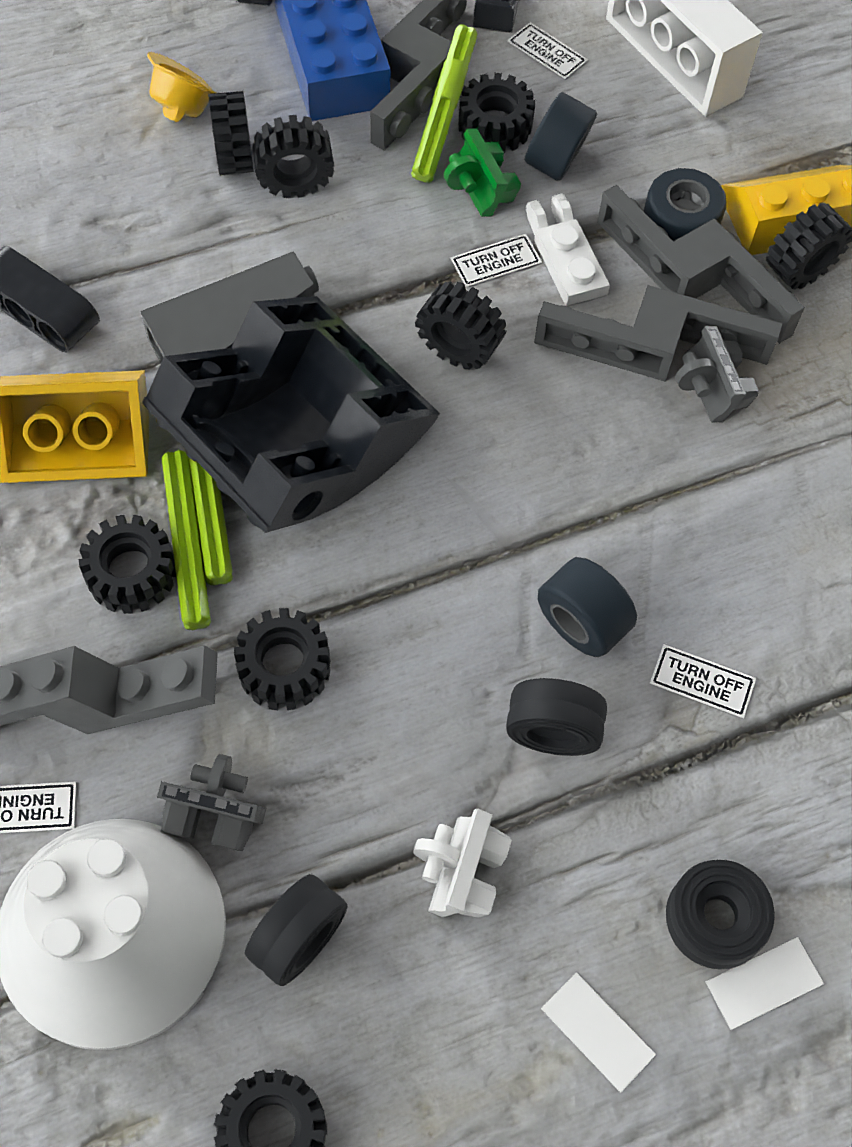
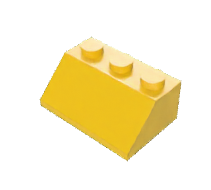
(767, 204)
(73, 426)

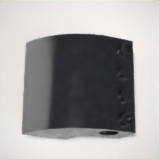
(289, 412)

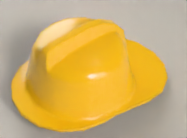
(177, 88)

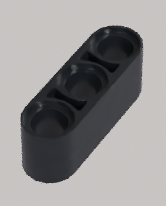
(43, 302)

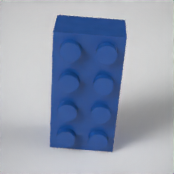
(335, 55)

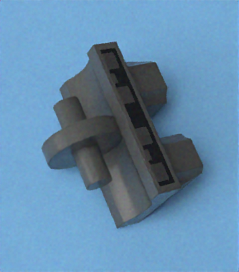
(713, 375)
(185, 805)

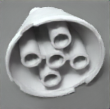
(111, 934)

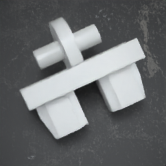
(454, 860)

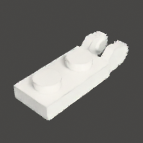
(567, 252)

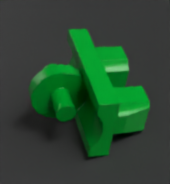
(479, 174)

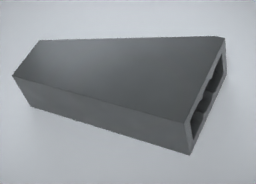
(214, 313)

